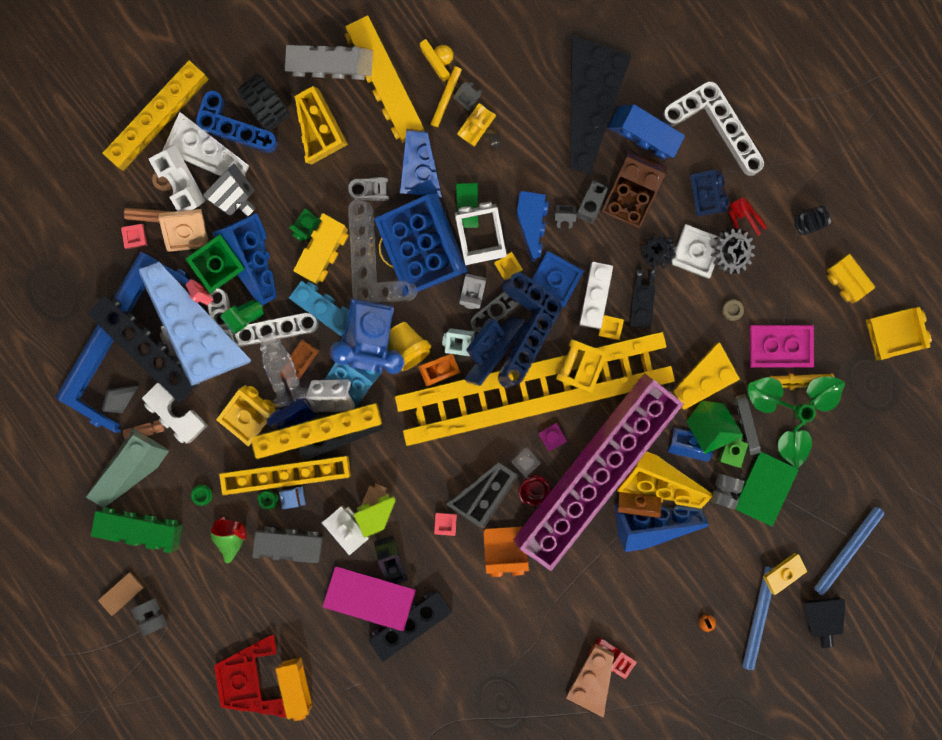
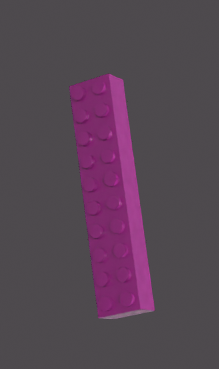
(597, 472)

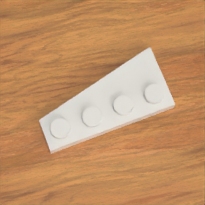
(201, 148)

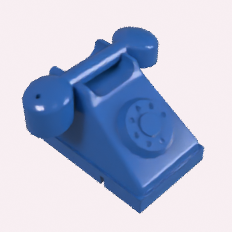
(366, 339)

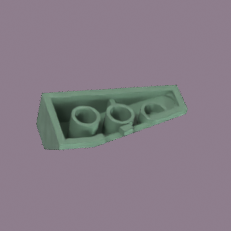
(130, 464)

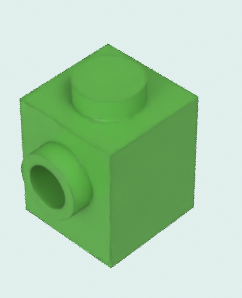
(733, 453)

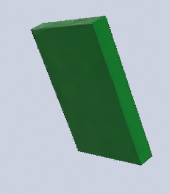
(766, 488)

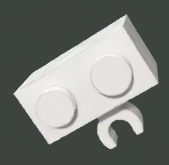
(345, 529)

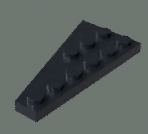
(594, 90)

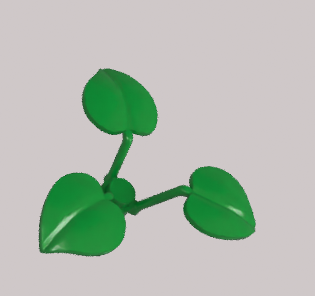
(824, 394)

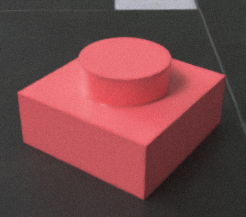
(134, 236)
(198, 292)
(445, 524)

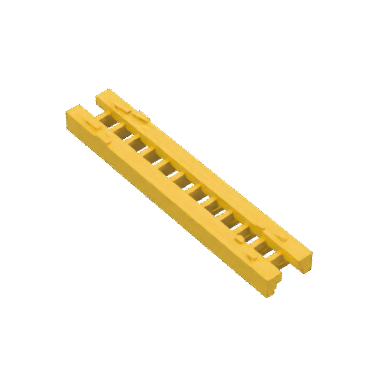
(535, 406)

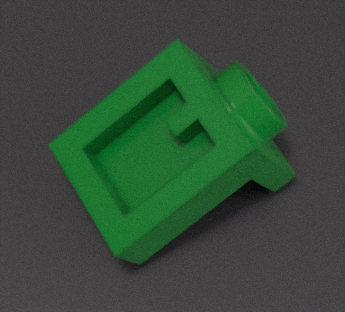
(305, 226)

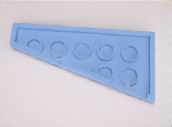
(194, 335)

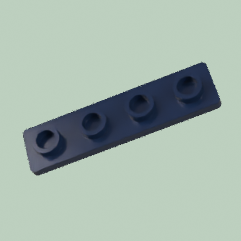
(490, 347)

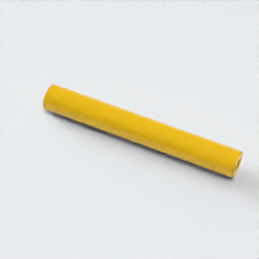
(446, 96)

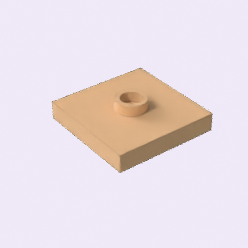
(183, 230)

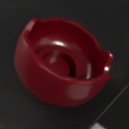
(534, 490)

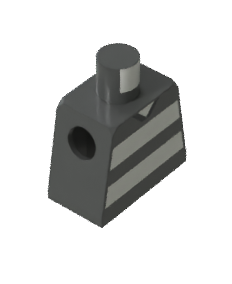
(231, 192)

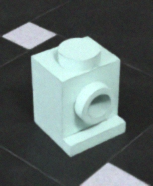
(454, 347)

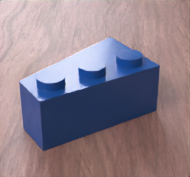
(646, 131)

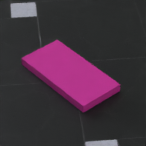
(369, 598)

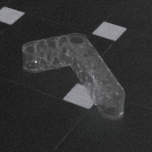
(369, 260)

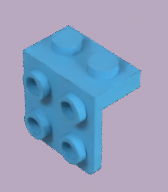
(360, 380)

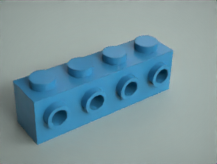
(320, 306)

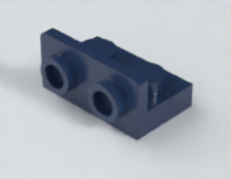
(709, 192)

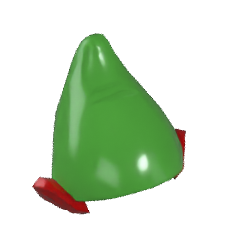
(228, 537)

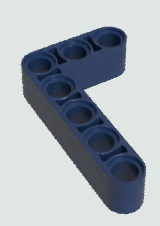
(531, 330)

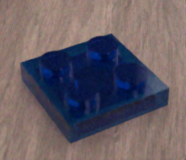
(295, 414)

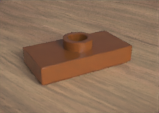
(302, 357)
(639, 504)

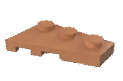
(593, 681)

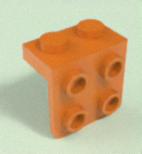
(502, 552)

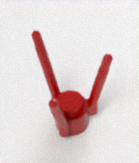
(743, 209)

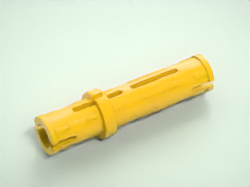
(798, 381)

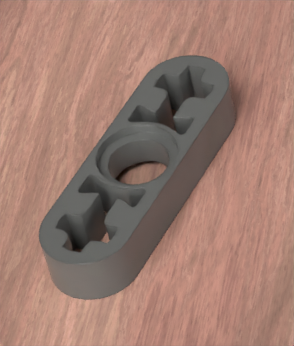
(480, 315)
(747, 424)

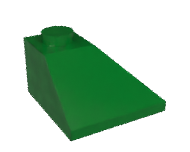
(215, 264)

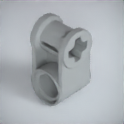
(370, 189)

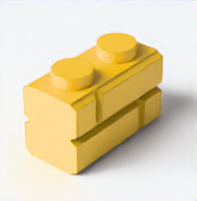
(850, 279)

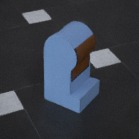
(292, 497)

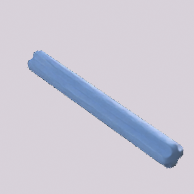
(849, 551)
(757, 624)

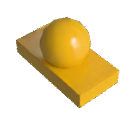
(438, 58)

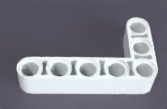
(720, 123)
(256, 328)

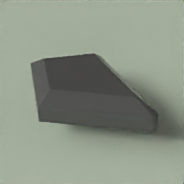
(118, 398)

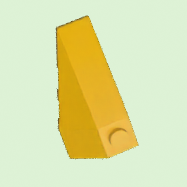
(659, 479)

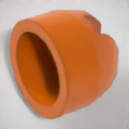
(703, 625)

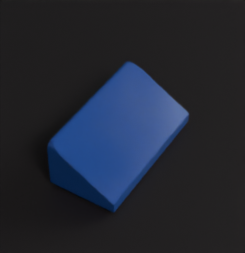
(686, 445)

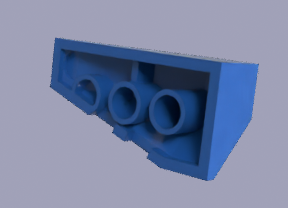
(247, 243)
(642, 532)

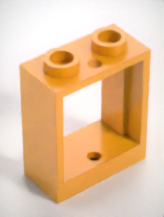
(294, 689)

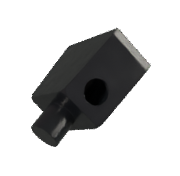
(824, 618)

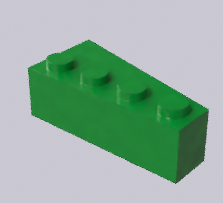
(137, 529)

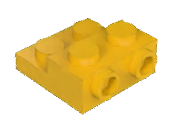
(246, 414)

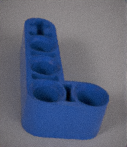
(238, 127)

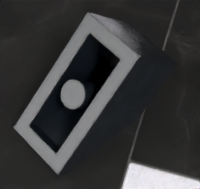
(390, 560)

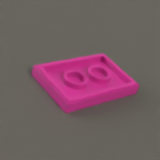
(781, 345)

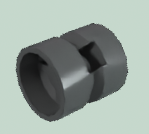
(727, 491)
(150, 624)

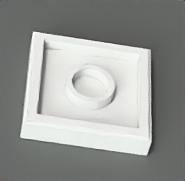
(695, 251)

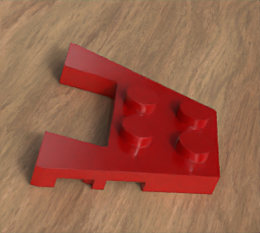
(240, 683)

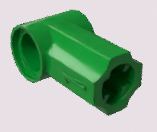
(240, 317)

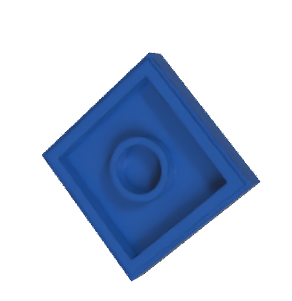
(557, 277)

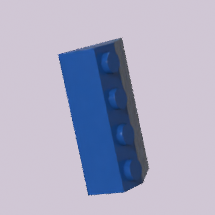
(421, 243)

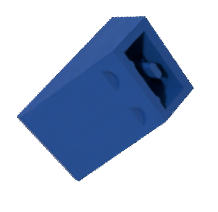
(529, 217)

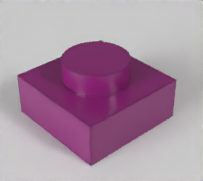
(552, 437)

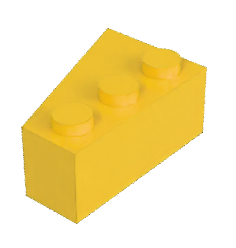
(318, 126)
(321, 249)
(706, 377)

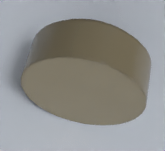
(732, 310)

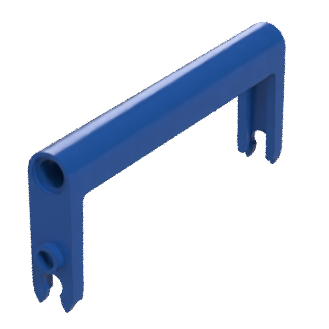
(100, 342)

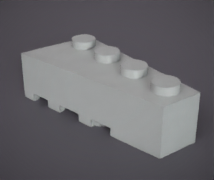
(328, 60)

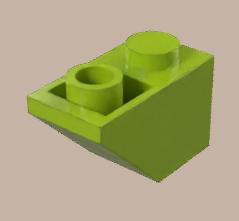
(375, 517)

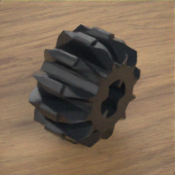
(812, 220)
(655, 245)

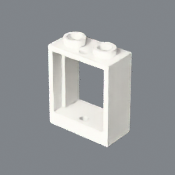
(482, 254)

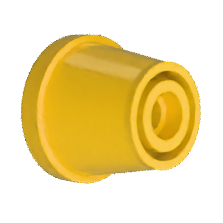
(408, 344)

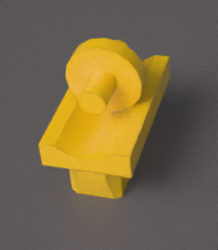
(476, 125)

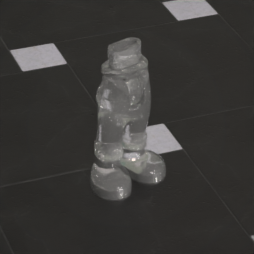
(277, 359)

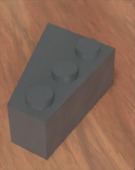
(485, 495)
(288, 545)

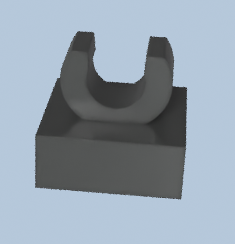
(467, 96)
(565, 213)

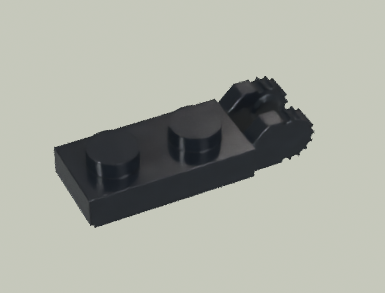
(642, 301)

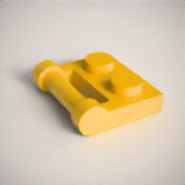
(588, 369)

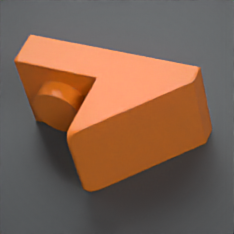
(439, 369)

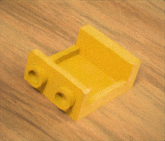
(898, 333)

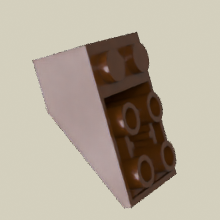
(635, 189)

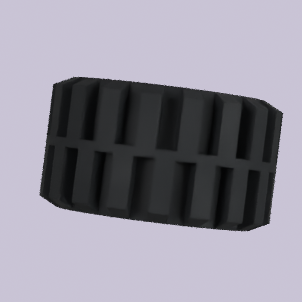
(263, 102)

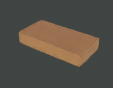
(121, 594)

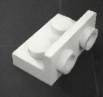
(330, 396)

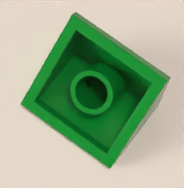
(713, 426)

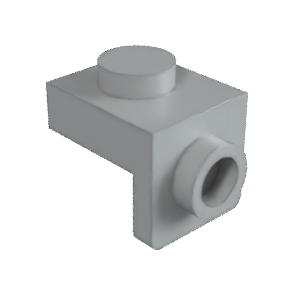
(472, 291)

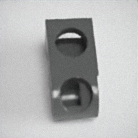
(592, 202)

